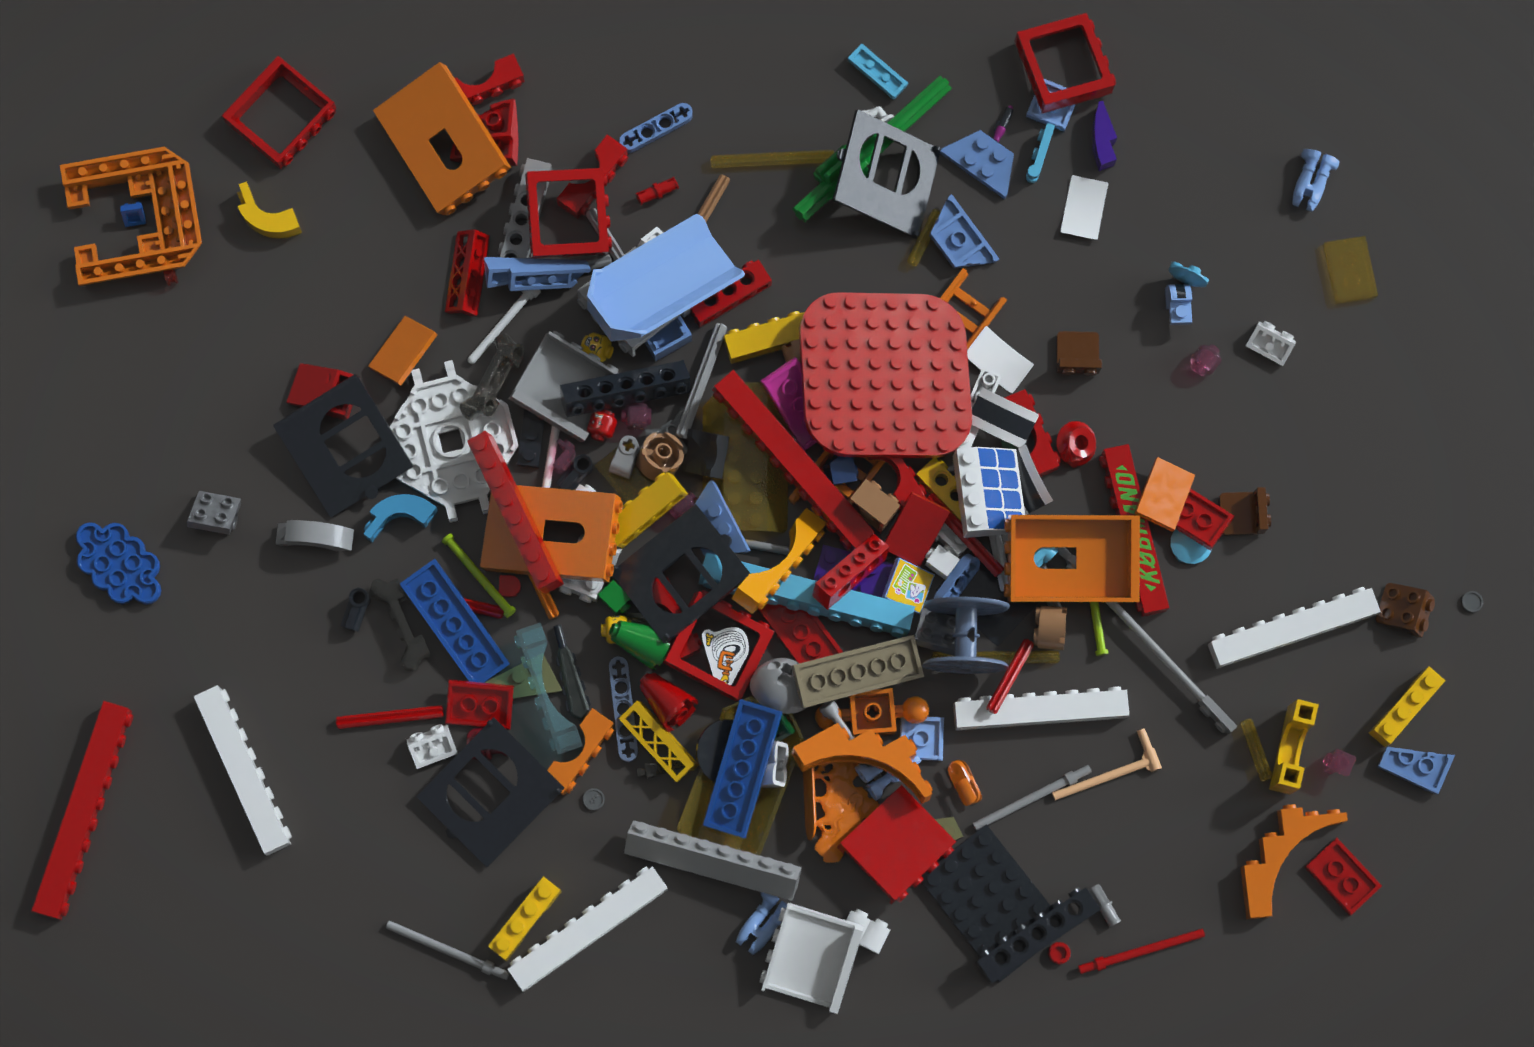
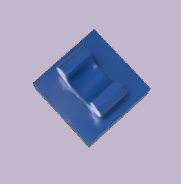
(133, 214)

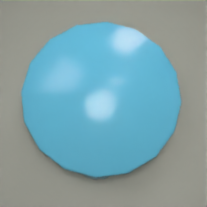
(1188, 275)
(1187, 549)

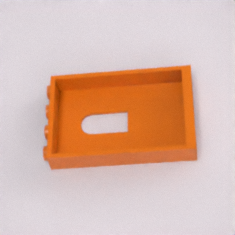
(420, 113)
(1104, 558)
(582, 560)

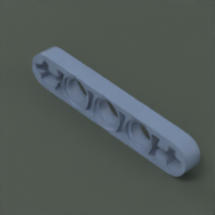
(618, 699)

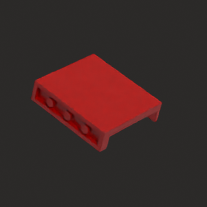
(898, 844)

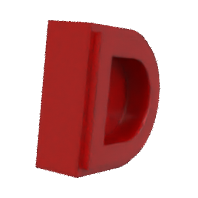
(509, 586)

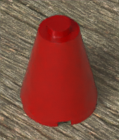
(667, 700)

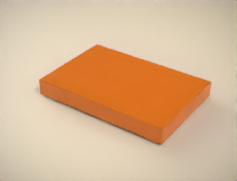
(402, 350)
(1164, 494)

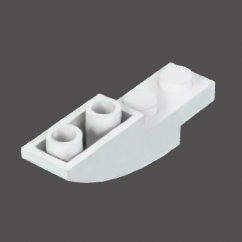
(990, 381)

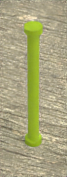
(508, 610)
(1097, 624)

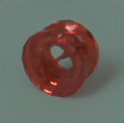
(170, 276)

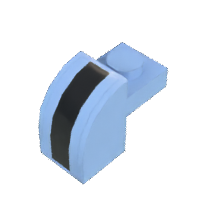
(1179, 303)

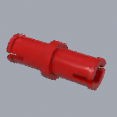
(657, 190)

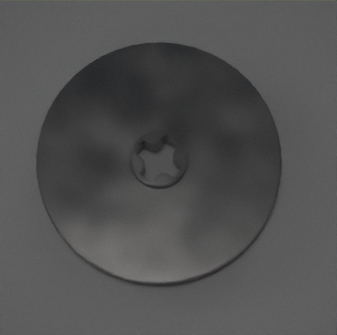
(711, 747)

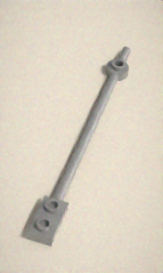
(1208, 706)

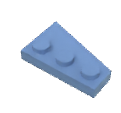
(1419, 768)

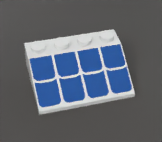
(987, 489)

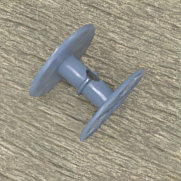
(966, 614)

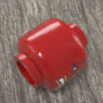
(602, 425)

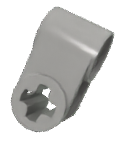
(623, 460)

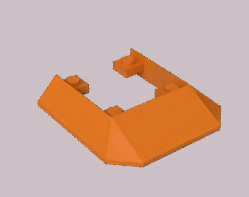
(148, 173)

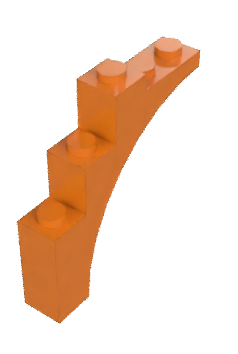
(867, 748)
(1260, 878)

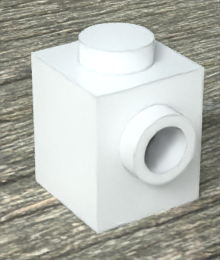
(941, 561)

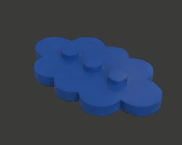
(118, 563)

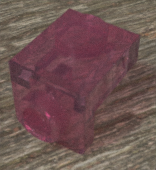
(566, 457)
(1339, 762)

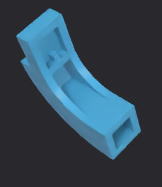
(399, 506)

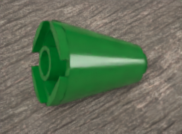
(640, 642)

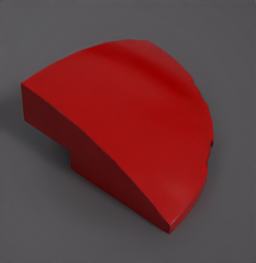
(503, 128)

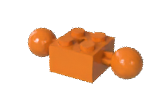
(913, 710)

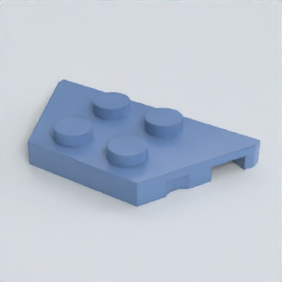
(983, 160)
(960, 238)
(717, 512)

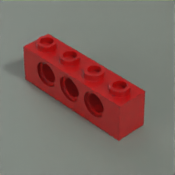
(760, 281)
(850, 571)

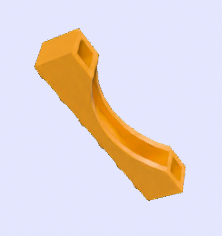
(757, 586)

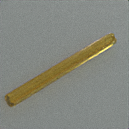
(775, 158)
(1007, 656)

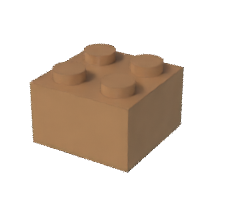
(874, 505)

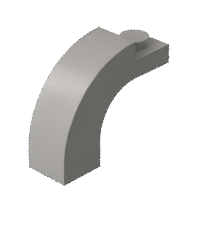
(314, 534)

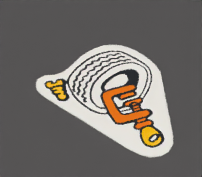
(726, 652)

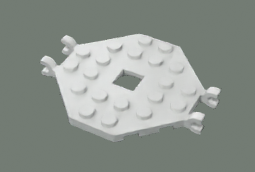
(434, 410)

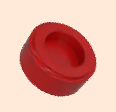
(1059, 953)

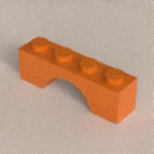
(595, 729)

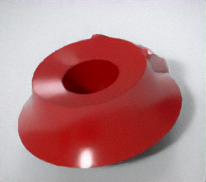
(1076, 443)

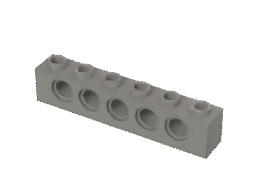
(519, 211)

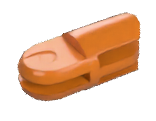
(964, 782)

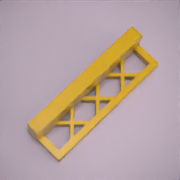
(667, 738)

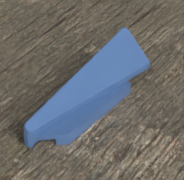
(533, 273)

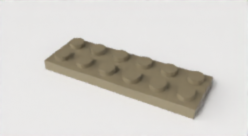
(857, 671)

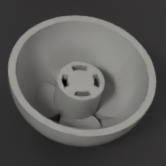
(775, 686)

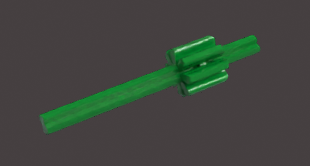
(829, 170)

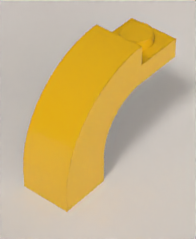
(268, 224)

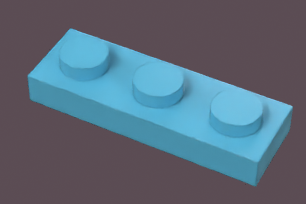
(877, 71)

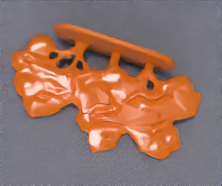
(843, 807)

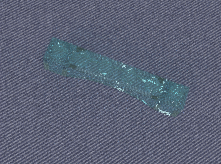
(563, 732)

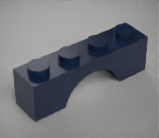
(841, 470)

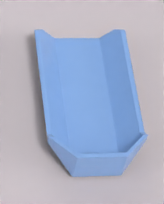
(659, 280)

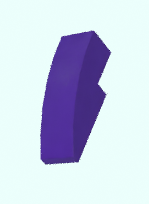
(1103, 138)

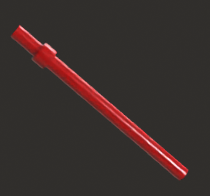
(1100, 963)

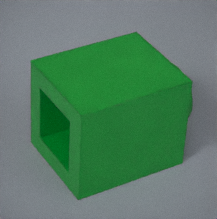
(615, 598)

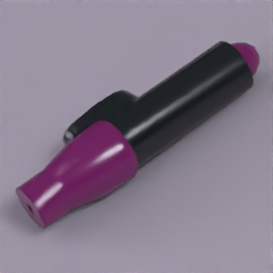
(1001, 125)

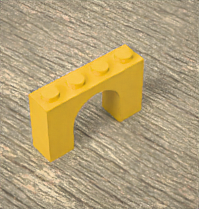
(1287, 773)

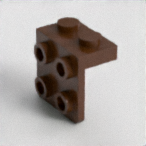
(1078, 353)
(1248, 511)
(1406, 608)

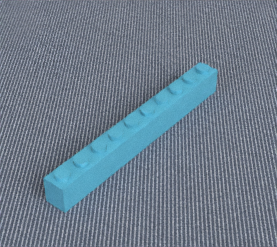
(854, 607)

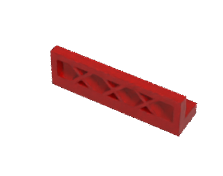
(470, 272)

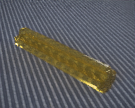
(923, 239)
(1256, 749)

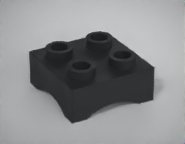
(705, 453)

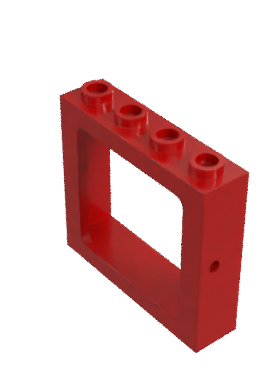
(277, 69)
(1051, 101)
(539, 250)
(733, 692)

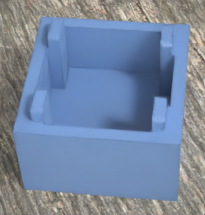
(669, 339)

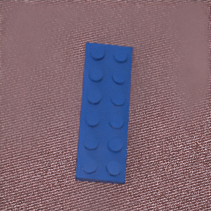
(454, 623)
(742, 768)

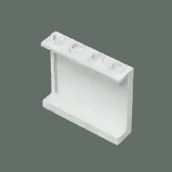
(812, 956)

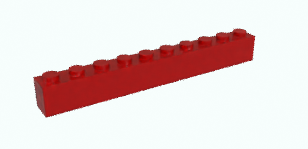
(792, 460)
(82, 810)

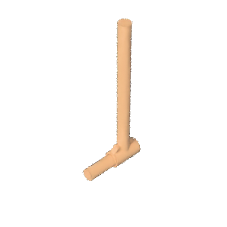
(1149, 761)

